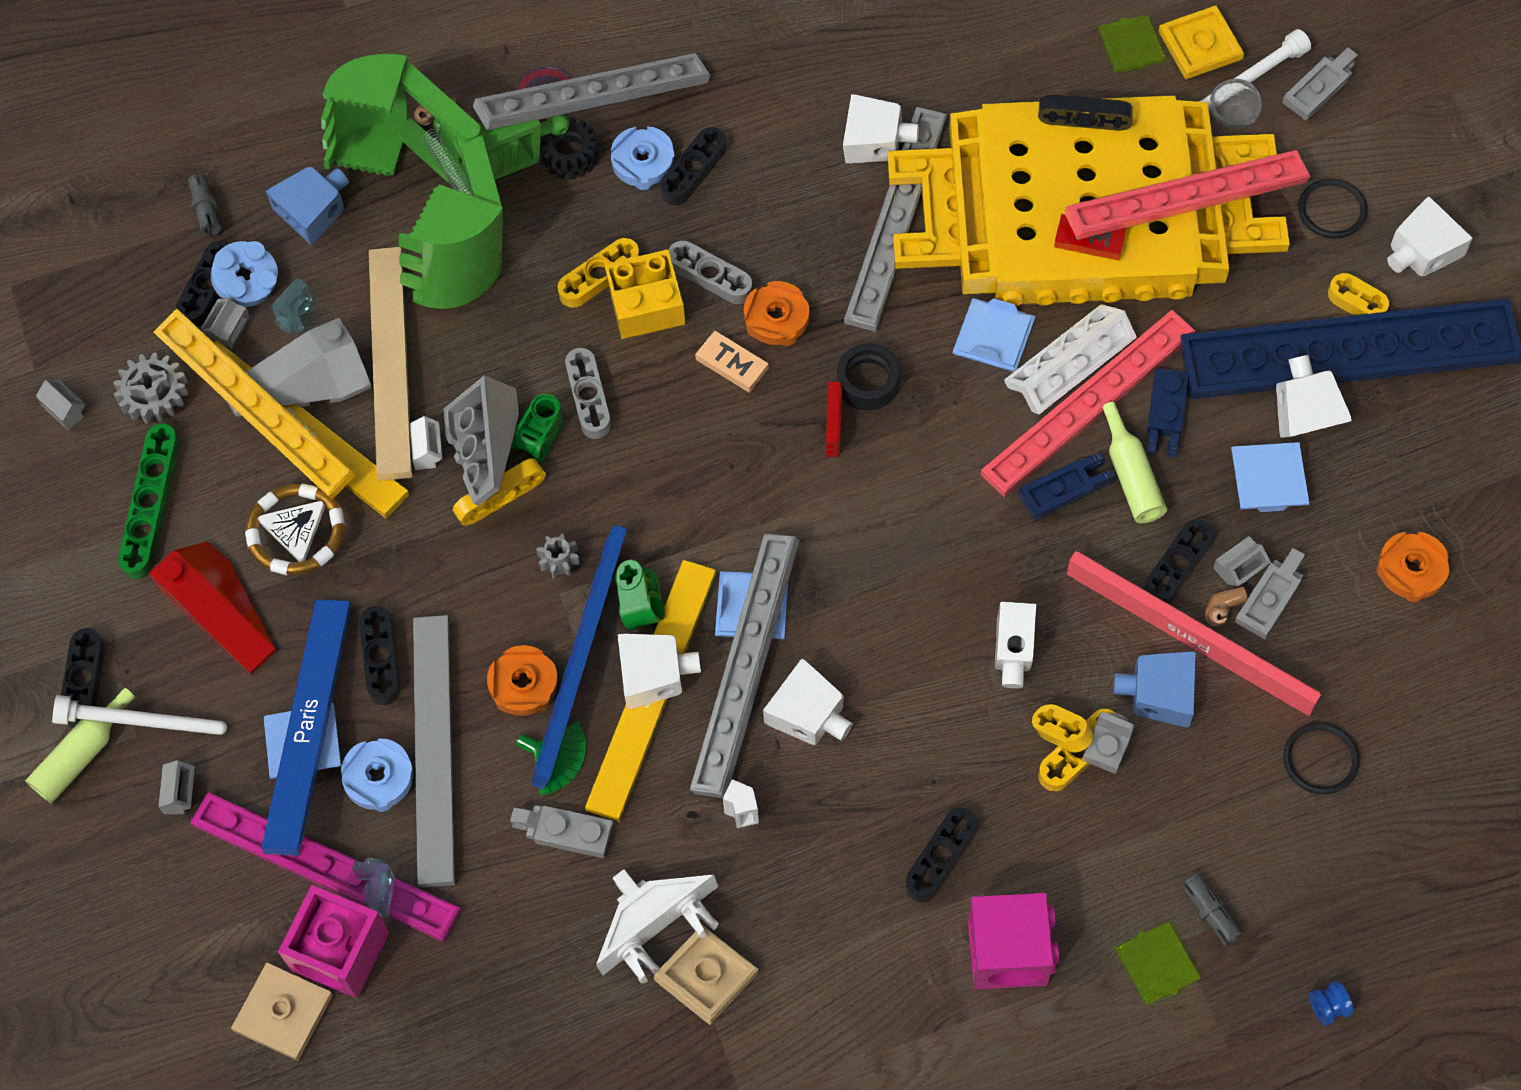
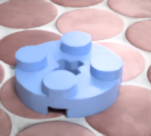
(647, 172)
(252, 257)
(382, 793)

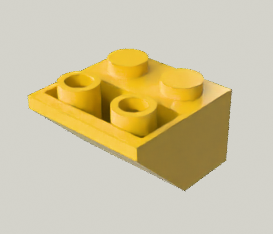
(645, 294)

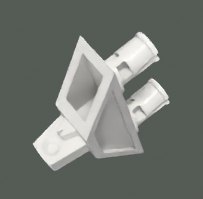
(648, 910)

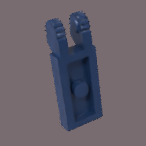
(1167, 409)
(1064, 486)

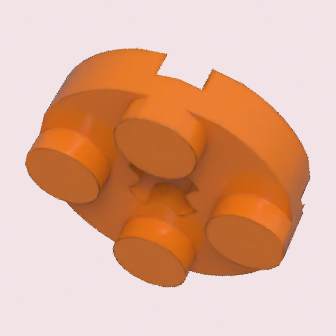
(776, 330)
(1409, 583)
(536, 695)

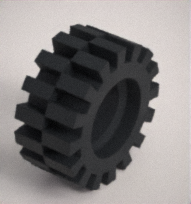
(575, 162)

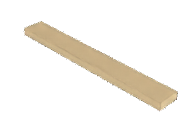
(389, 365)

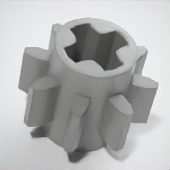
(559, 548)

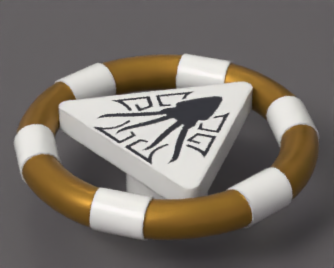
(294, 529)

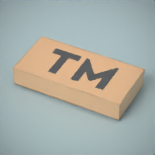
(732, 361)

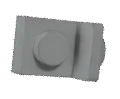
(1109, 741)

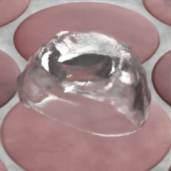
(1235, 104)

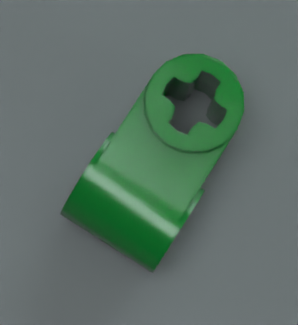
(537, 433)
(638, 595)

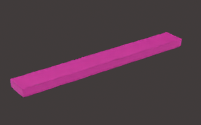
(324, 867)

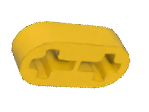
(1358, 297)
(1066, 722)

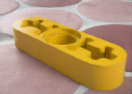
(574, 278)
(514, 484)
(1054, 761)

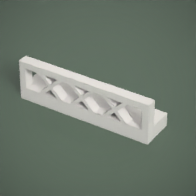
(1073, 358)

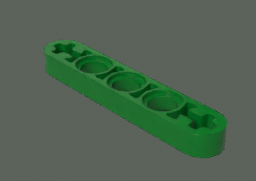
(148, 515)

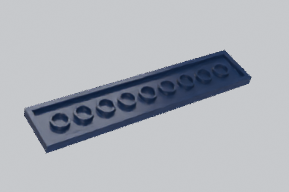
(1352, 347)

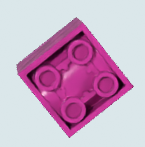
(334, 941)
(1012, 941)

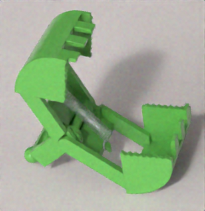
(459, 227)

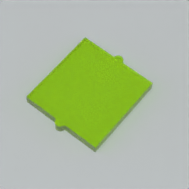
(1131, 43)
(1157, 963)

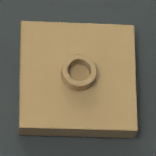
(706, 975)
(282, 1011)

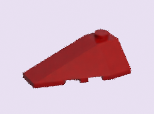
(213, 597)

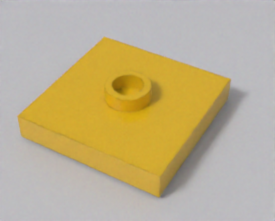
(1201, 42)

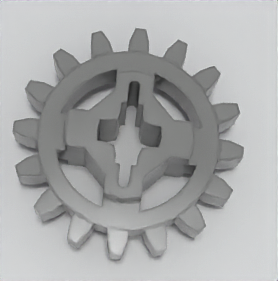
(150, 388)

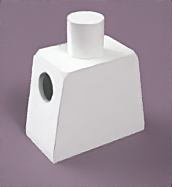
(875, 129)
(1428, 240)
(1309, 400)
(1016, 631)
(653, 667)
(807, 707)

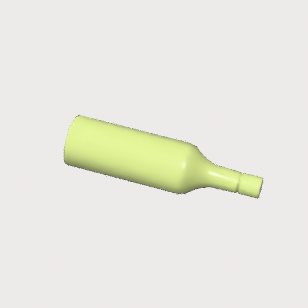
(1134, 470)
(74, 753)

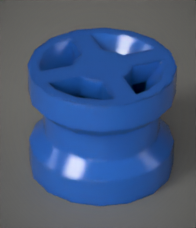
(1331, 1003)

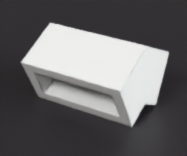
(425, 443)
(741, 804)

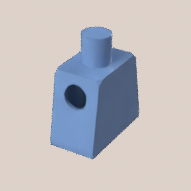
(309, 201)
(1161, 687)

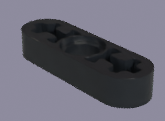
(1102, 114)
(694, 152)
(206, 298)
(1179, 547)
(75, 663)
(388, 667)
(919, 870)

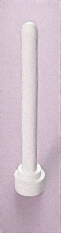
(1295, 45)
(70, 710)

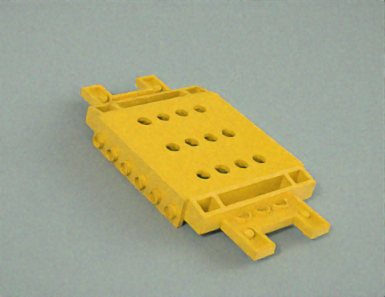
(975, 222)

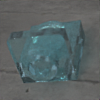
(290, 304)
(379, 890)

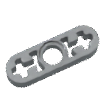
(704, 259)
(591, 380)

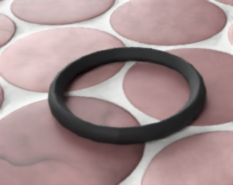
(1328, 234)
(1316, 789)

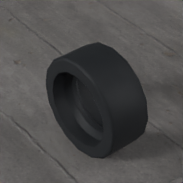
(868, 354)

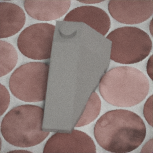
(313, 368)
(482, 432)

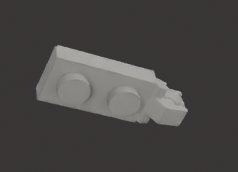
(1320, 84)
(1271, 595)
(564, 829)

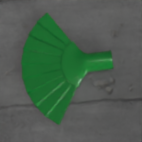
(569, 757)

